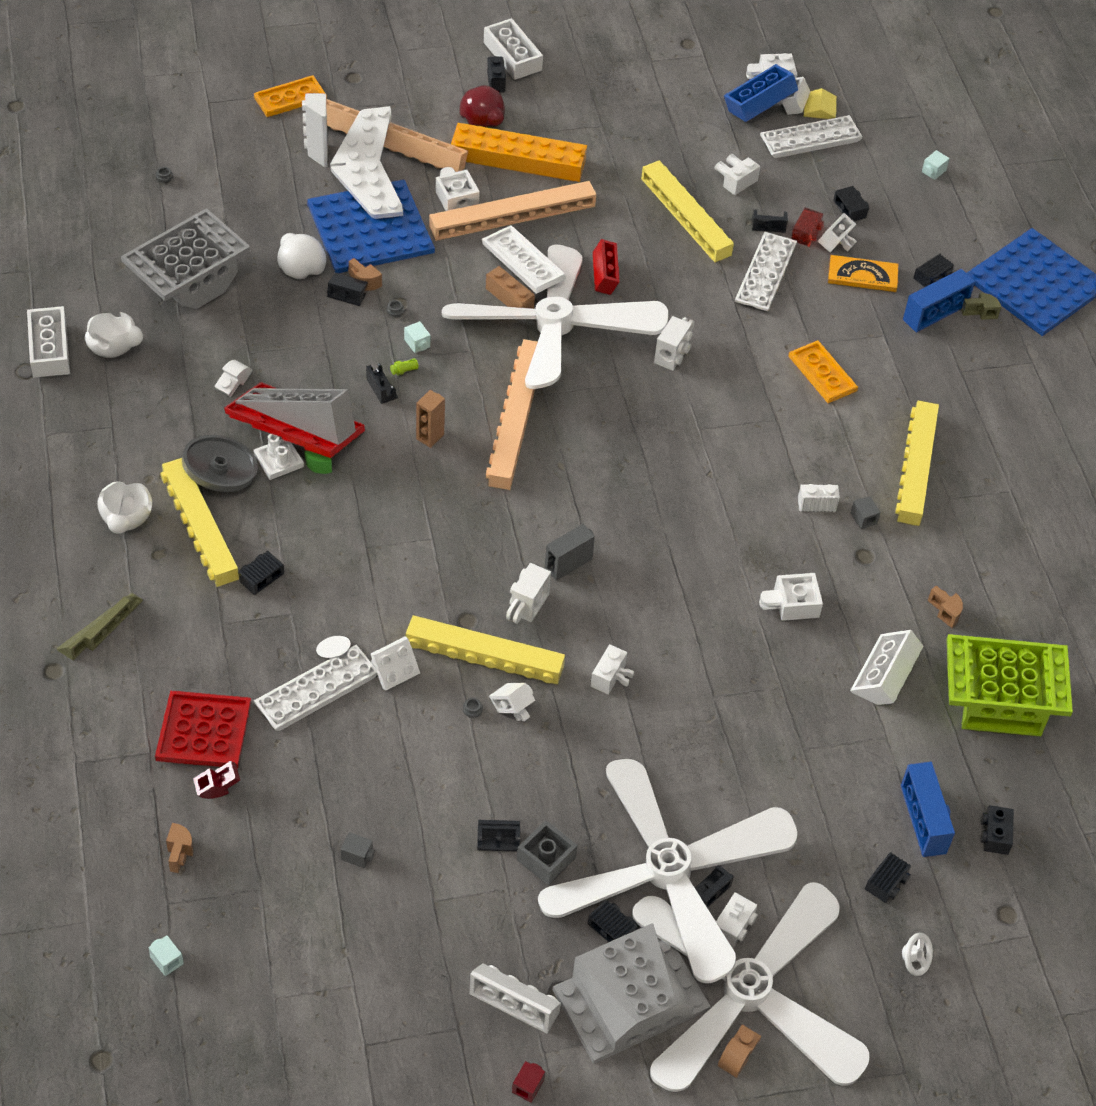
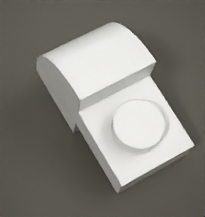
(234, 375)

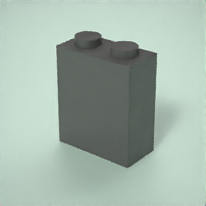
(569, 551)

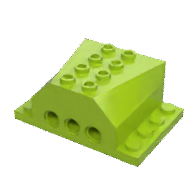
(1008, 683)

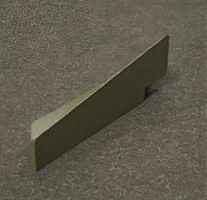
(100, 628)

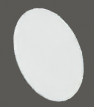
(333, 646)

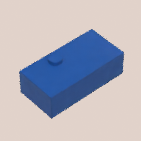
(761, 92)
(938, 300)
(927, 809)

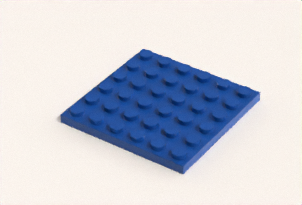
(353, 233)
(1036, 281)

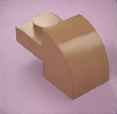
(366, 274)
(949, 607)
(180, 845)
(738, 1051)

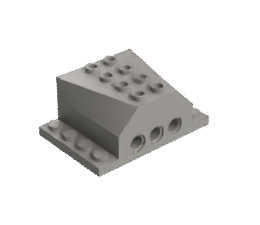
(189, 260)
(628, 993)

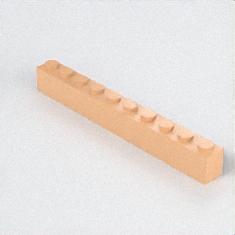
(403, 140)
(512, 210)
(513, 421)

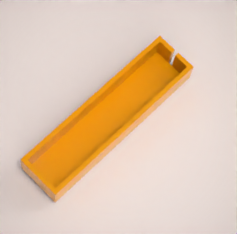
(521, 152)

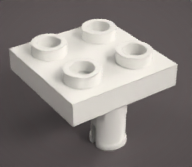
(278, 457)
(395, 663)

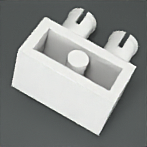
(740, 175)

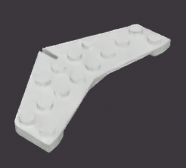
(359, 164)

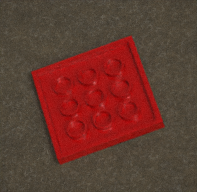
(203, 729)

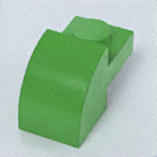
(318, 463)

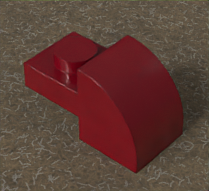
(215, 783)

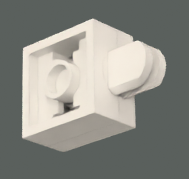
(768, 60)
(456, 189)
(673, 342)
(529, 593)
(795, 597)

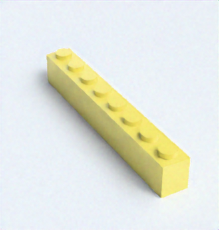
(687, 211)
(917, 464)
(200, 523)
(485, 649)

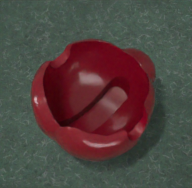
(482, 107)

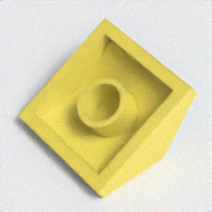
(820, 105)

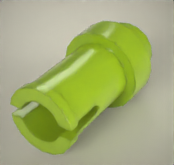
(405, 366)

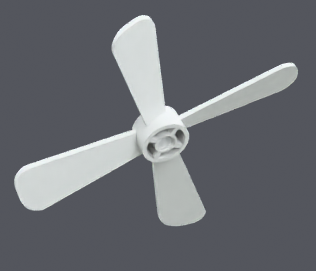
(557, 316)
(670, 867)
(828, 1047)

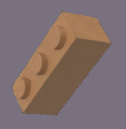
(508, 289)
(430, 418)

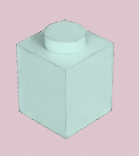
(935, 165)
(417, 337)
(165, 955)

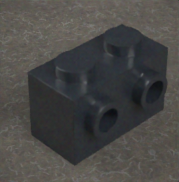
(997, 829)

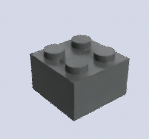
(547, 852)

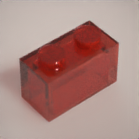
(807, 227)

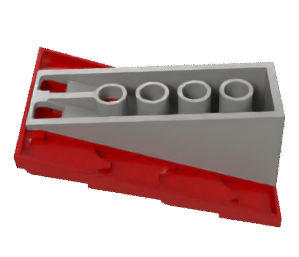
(307, 417)

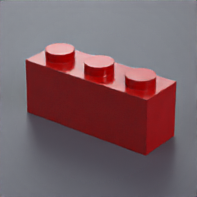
(606, 267)

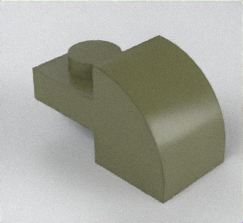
(985, 305)

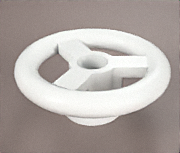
(915, 953)

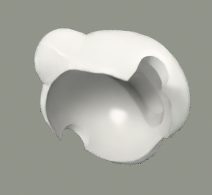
(301, 256)
(112, 335)
(124, 506)

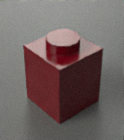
(528, 1081)

